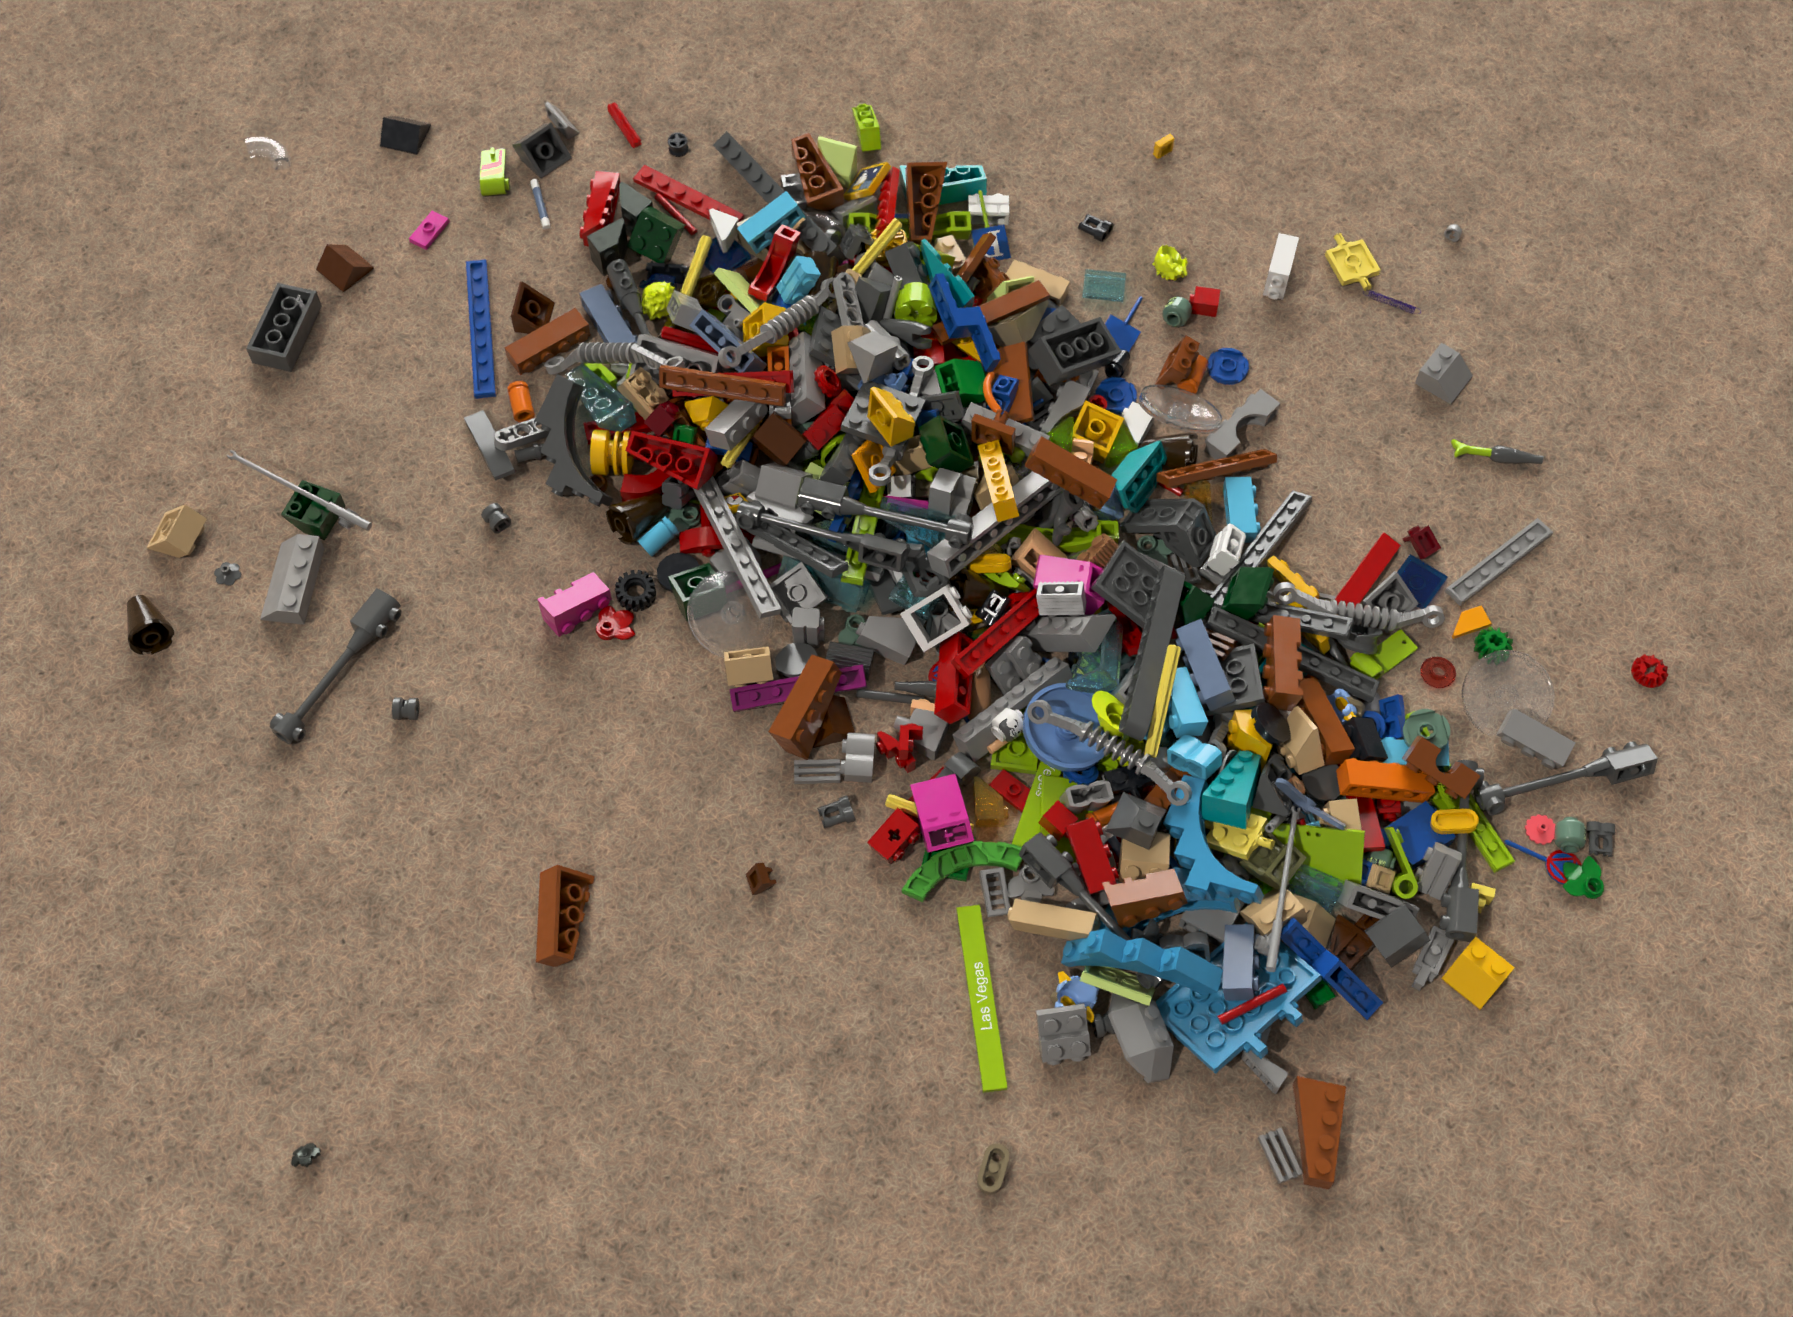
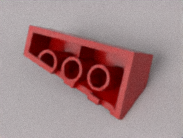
(601, 203)
(681, 460)

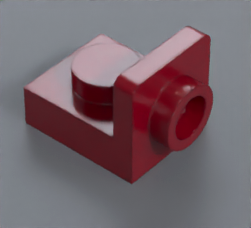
(1422, 541)

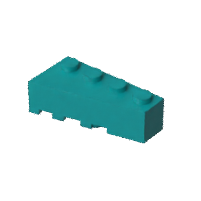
(957, 183)
(1233, 791)

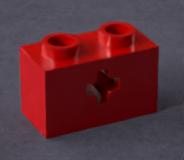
(899, 825)

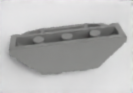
(1142, 1037)

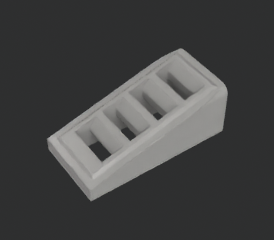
(990, 873)
(1268, 1072)

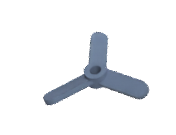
(1305, 803)

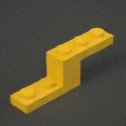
(1284, 574)

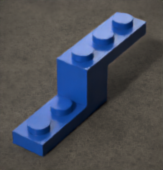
(964, 322)
(1330, 968)

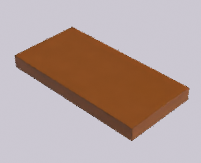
(1015, 364)

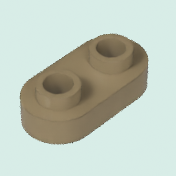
(993, 1169)

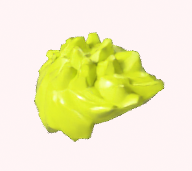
(1169, 263)
(656, 298)

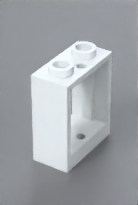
(1280, 266)
(919, 631)

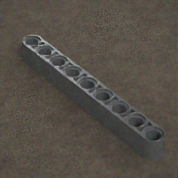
(1151, 653)

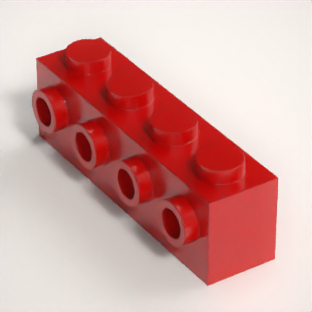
(952, 688)

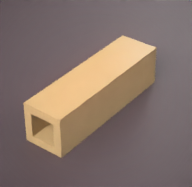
(1052, 920)

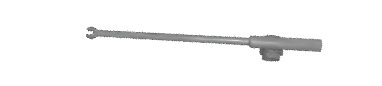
(347, 517)
(1269, 944)

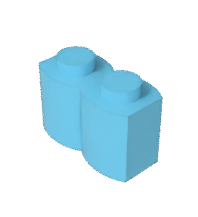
(1194, 757)

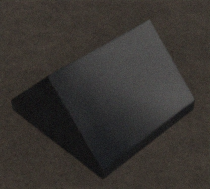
(403, 134)

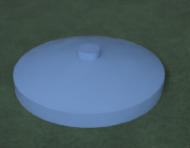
(1056, 745)

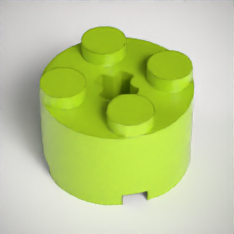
(916, 304)

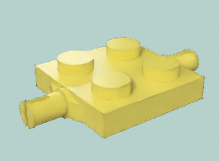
(1352, 262)
(1238, 841)

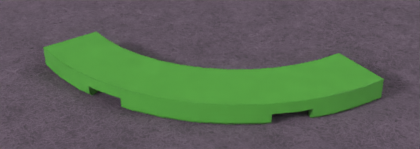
(958, 858)

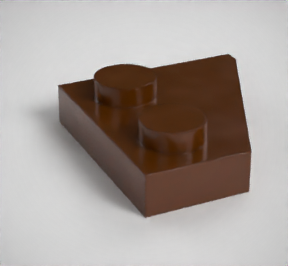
(1349, 943)

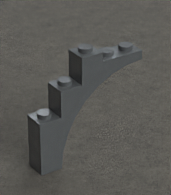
(558, 418)

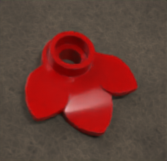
(616, 622)

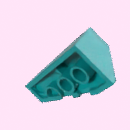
(958, 288)

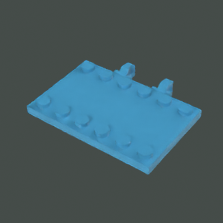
(1195, 1020)

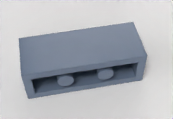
(1240, 962)

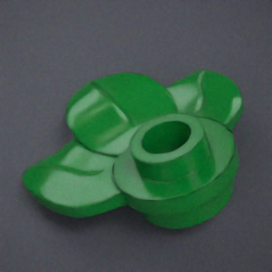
(1581, 876)

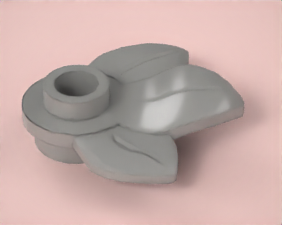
(1027, 888)

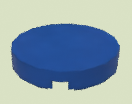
(1222, 369)
(1117, 393)

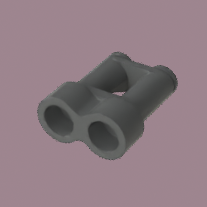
(844, 807)
(1601, 830)

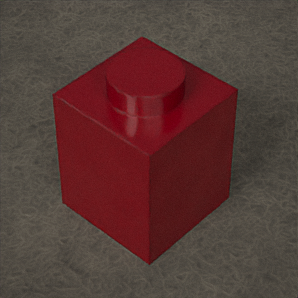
(663, 418)

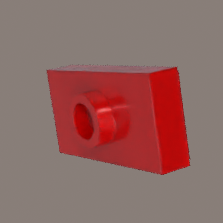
(1010, 789)

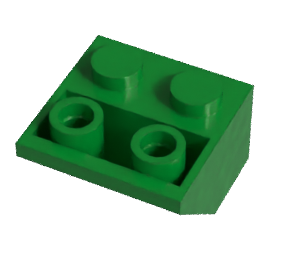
(962, 376)

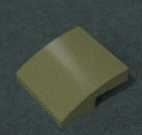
(1269, 864)

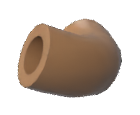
(980, 691)

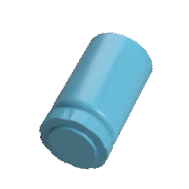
(658, 536)

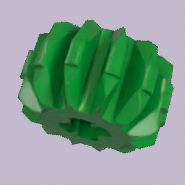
(1491, 641)

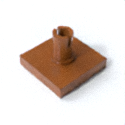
(989, 430)

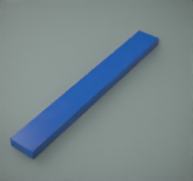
(480, 329)

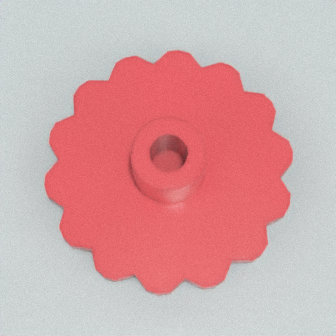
(1540, 829)

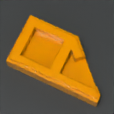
(1471, 621)

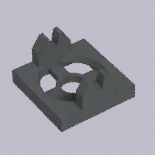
(917, 586)

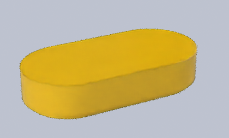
(990, 563)
(1454, 821)

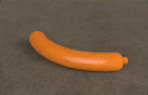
(987, 391)

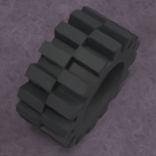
(635, 579)

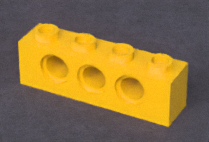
(998, 481)

